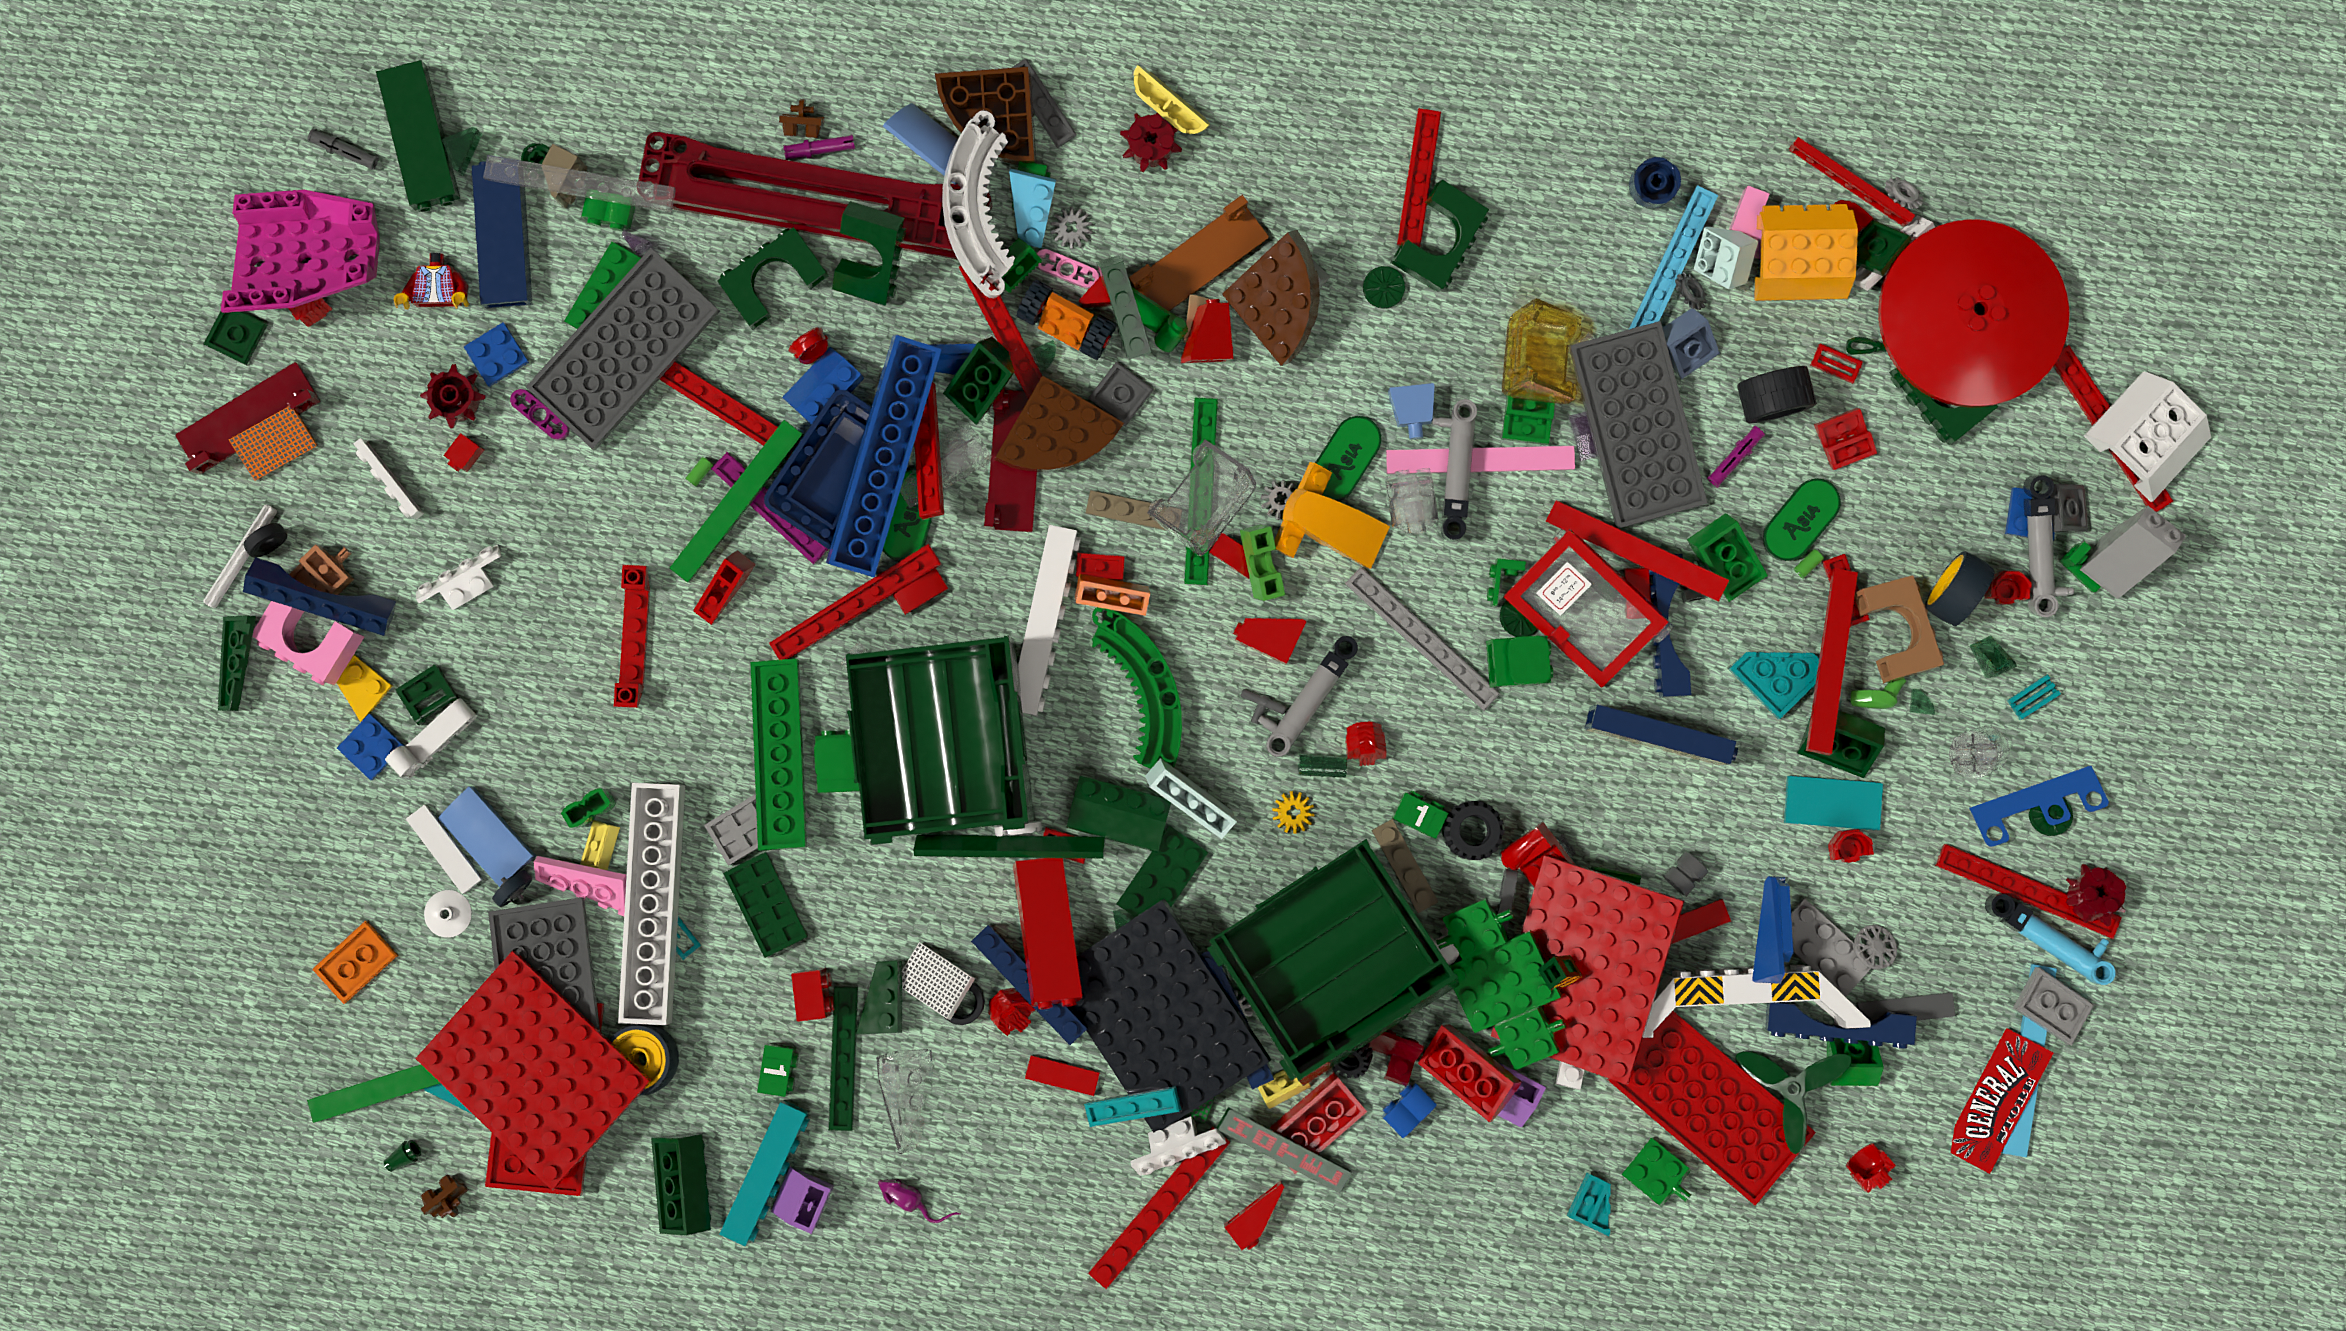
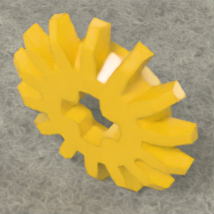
(1286, 805)

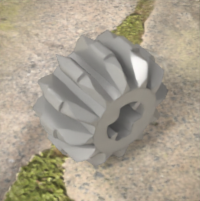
(1273, 496)

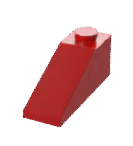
(724, 586)
(1251, 1221)

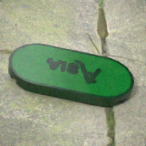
(1349, 455)
(1801, 519)
(906, 531)

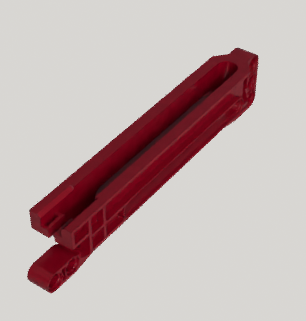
(917, 203)

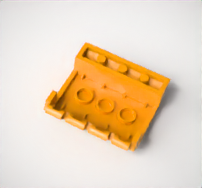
(1806, 252)

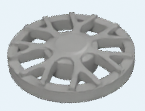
(1875, 947)

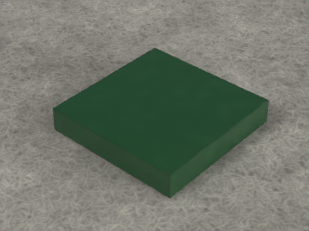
(1880, 247)
(236, 335)

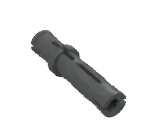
(334, 145)

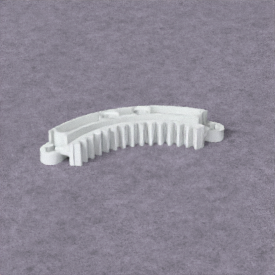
(972, 239)

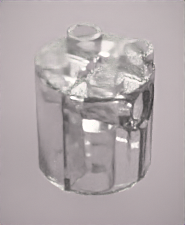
(1412, 501)
(1979, 752)

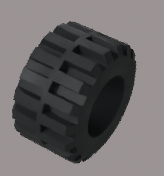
(1452, 830)

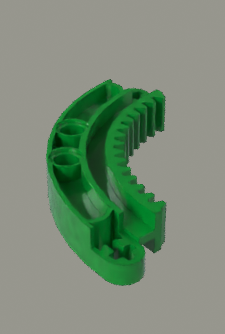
(1137, 655)

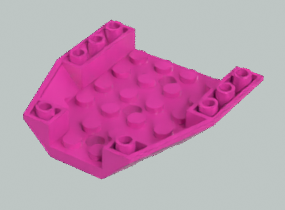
(285, 231)

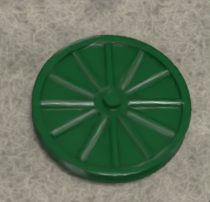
(1383, 287)
(1515, 622)
(2056, 812)

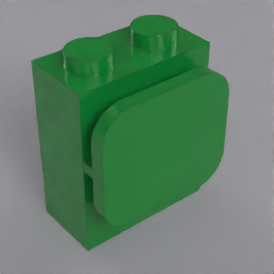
(1519, 661)
(834, 763)

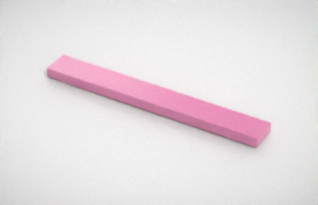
(1485, 459)

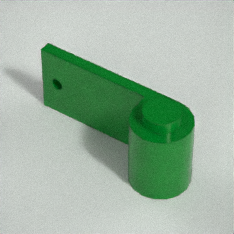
(1166, 325)

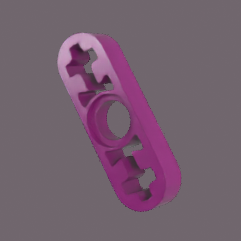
(539, 405)

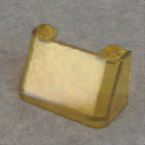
(1539, 353)

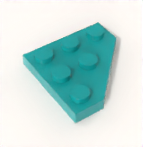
(1777, 677)

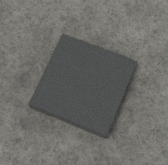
(1120, 393)
(2069, 508)

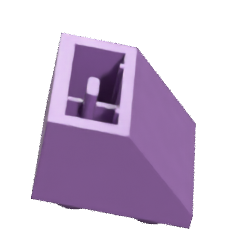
(1523, 1101)
(802, 1200)

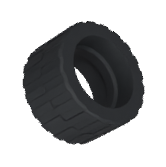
(1776, 394)

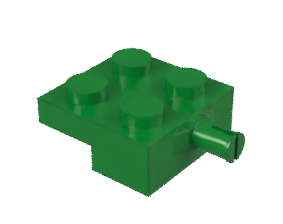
(1527, 420)
(1657, 1173)

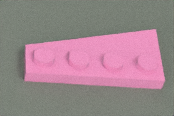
(596, 884)

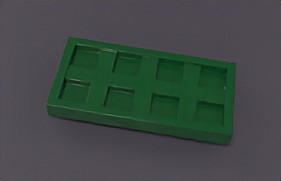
(1163, 873)
(765, 904)

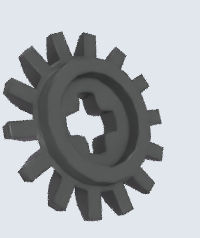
(1686, 283)

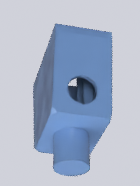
(1412, 407)

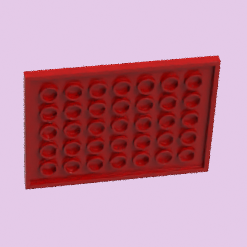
(1620, 946)
(533, 1070)

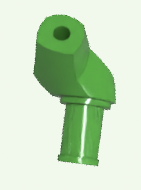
(1878, 698)

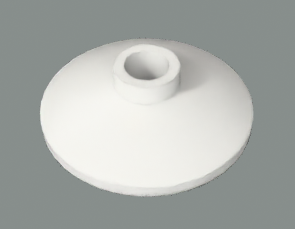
(459, 913)

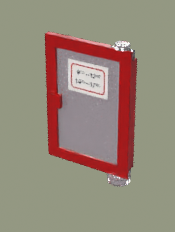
(1587, 608)

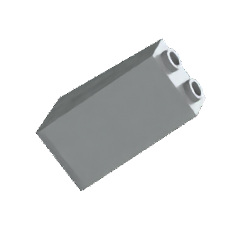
(2132, 551)

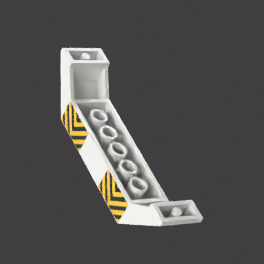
(1737, 987)

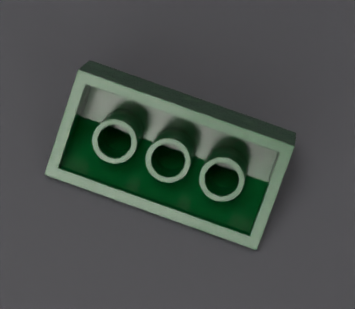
(1118, 814)
(681, 1184)

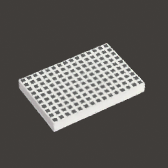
(935, 981)

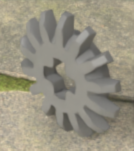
(1895, 189)
(1071, 237)

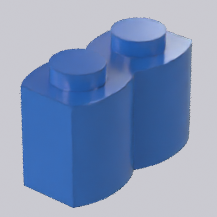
(1408, 1109)

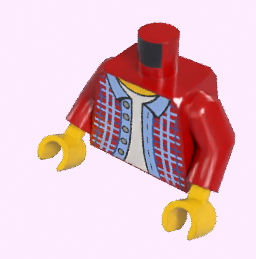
(434, 286)

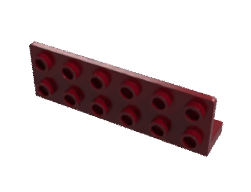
(208, 439)
(1010, 489)
(1402, 1055)

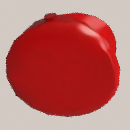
(809, 346)

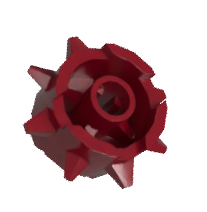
(1147, 153)
(440, 398)
(2096, 894)

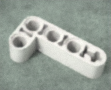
(433, 738)

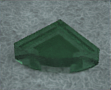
(1045, 354)
(1921, 703)

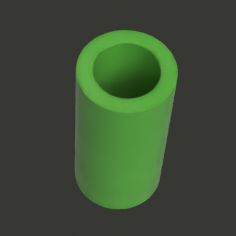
(699, 471)
(1808, 563)

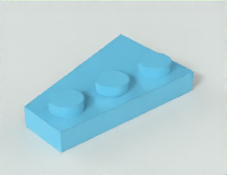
(1032, 205)

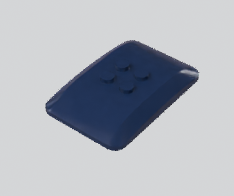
(818, 472)

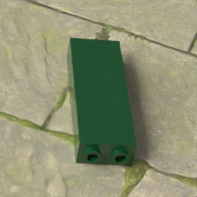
(418, 136)

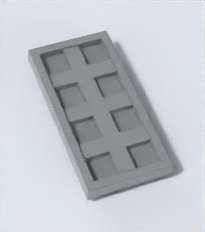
(736, 831)
(1826, 948)

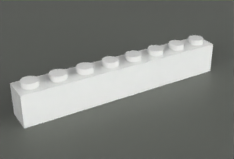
(1044, 616)

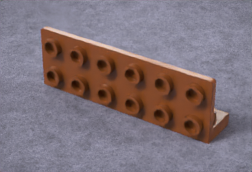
(1201, 257)

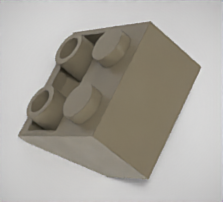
(561, 158)

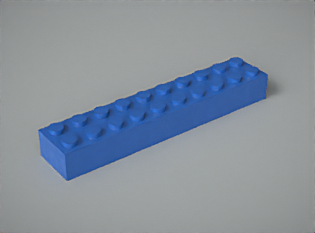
(883, 455)

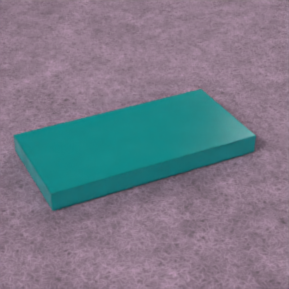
(1833, 803)

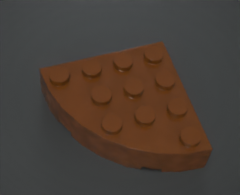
(1002, 93)
(1279, 297)
(1056, 431)

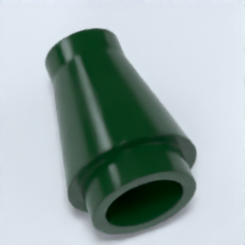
(404, 1155)

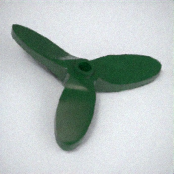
(1777, 1078)

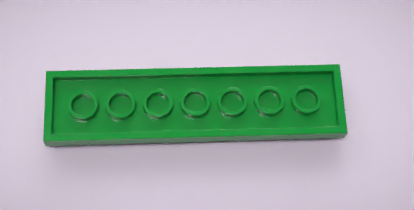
(778, 755)

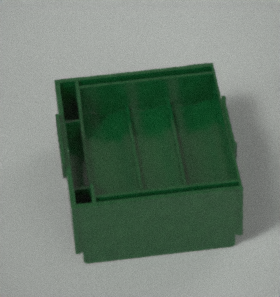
(939, 739)
(1333, 962)

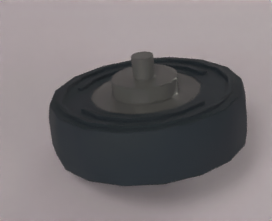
(512, 888)

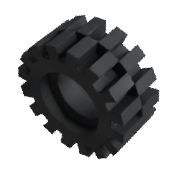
(1356, 1066)

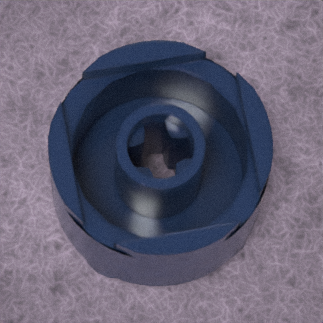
(1660, 171)

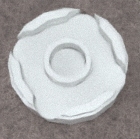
(1029, 828)

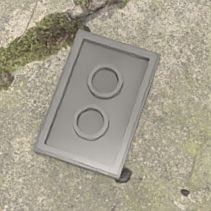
(2053, 1006)

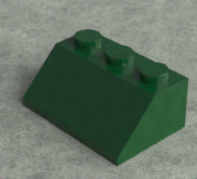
(980, 379)
(1854, 745)

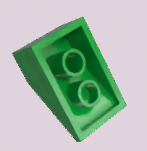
(1728, 553)

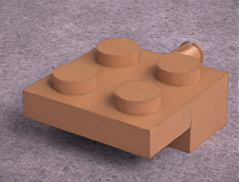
(323, 570)

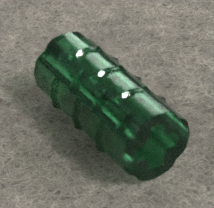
(1322, 766)

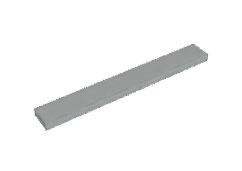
(1422, 638)

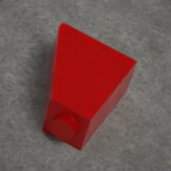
(1209, 335)
(1270, 636)

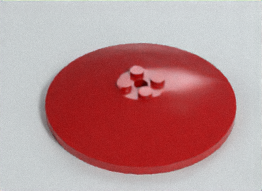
(1932, 321)

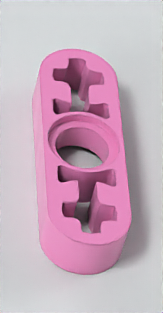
(1065, 260)

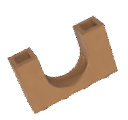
(1904, 598)

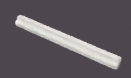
(237, 559)

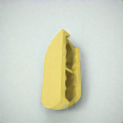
(1168, 103)

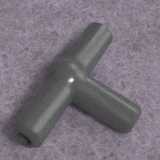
(1262, 703)

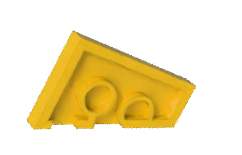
(362, 687)

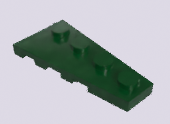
(235, 650)

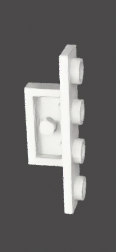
(463, 582)
(1176, 1144)

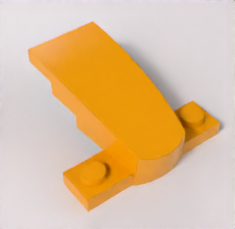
(1328, 522)

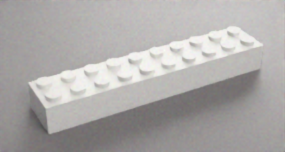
(651, 904)

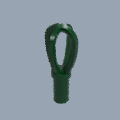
(1877, 346)

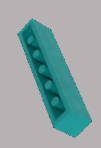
(764, 1173)

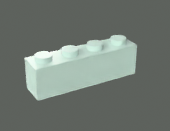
(1190, 798)

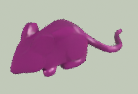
(906, 1197)

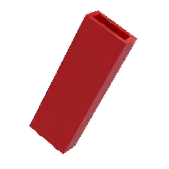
(1047, 932)

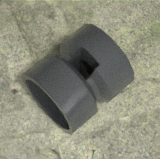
(1685, 874)

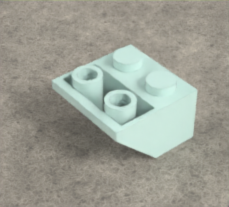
(1725, 256)

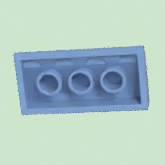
(922, 136)
(486, 835)

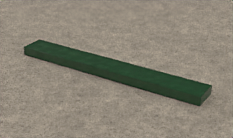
(1009, 846)

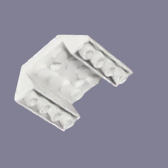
(2143, 416)

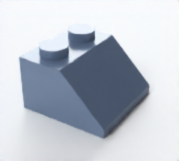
(1690, 342)

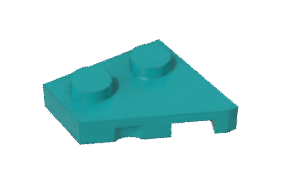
(1592, 1204)

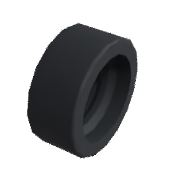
(979, 1006)

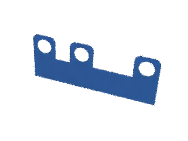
(2042, 795)

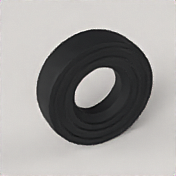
(265, 540)

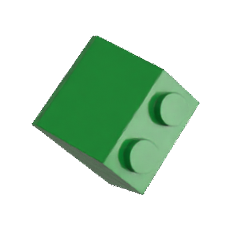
(1865, 1065)

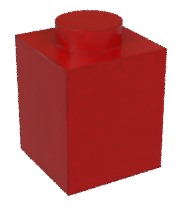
(463, 453)

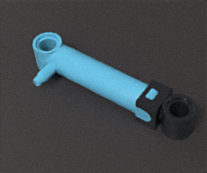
(2023, 920)

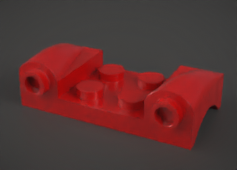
(1529, 852)

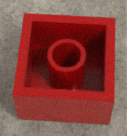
(812, 994)

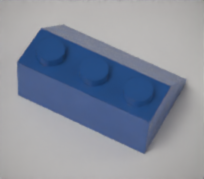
(823, 378)

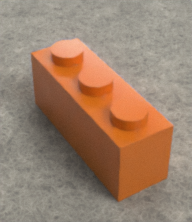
(1112, 594)

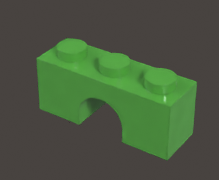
(1264, 578)

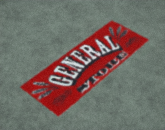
(1998, 1100)

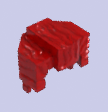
(311, 312)
(2008, 587)
(1365, 742)
(1849, 845)
(1010, 1011)
(1870, 1167)

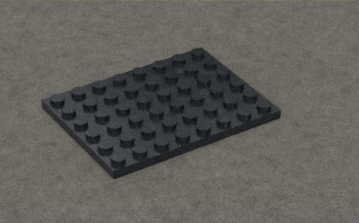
(1163, 1014)

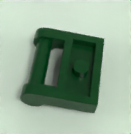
(422, 688)

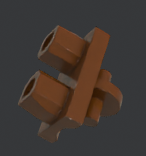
(791, 121)
(446, 1201)

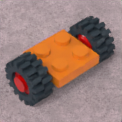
(1065, 320)

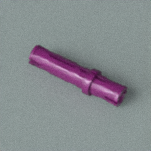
(819, 147)
(1754, 436)

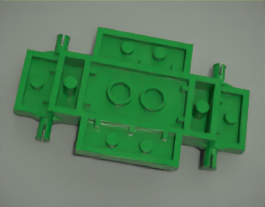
(1502, 983)

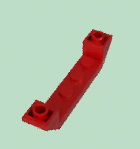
(634, 636)

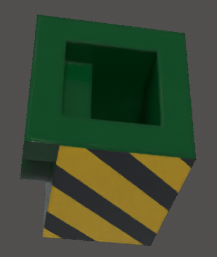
(1560, 972)

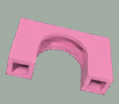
(1746, 214)
(325, 663)

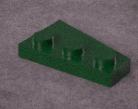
(884, 1001)

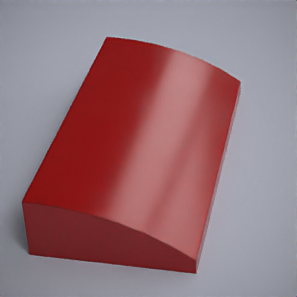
(1469, 1072)
(1321, 1115)

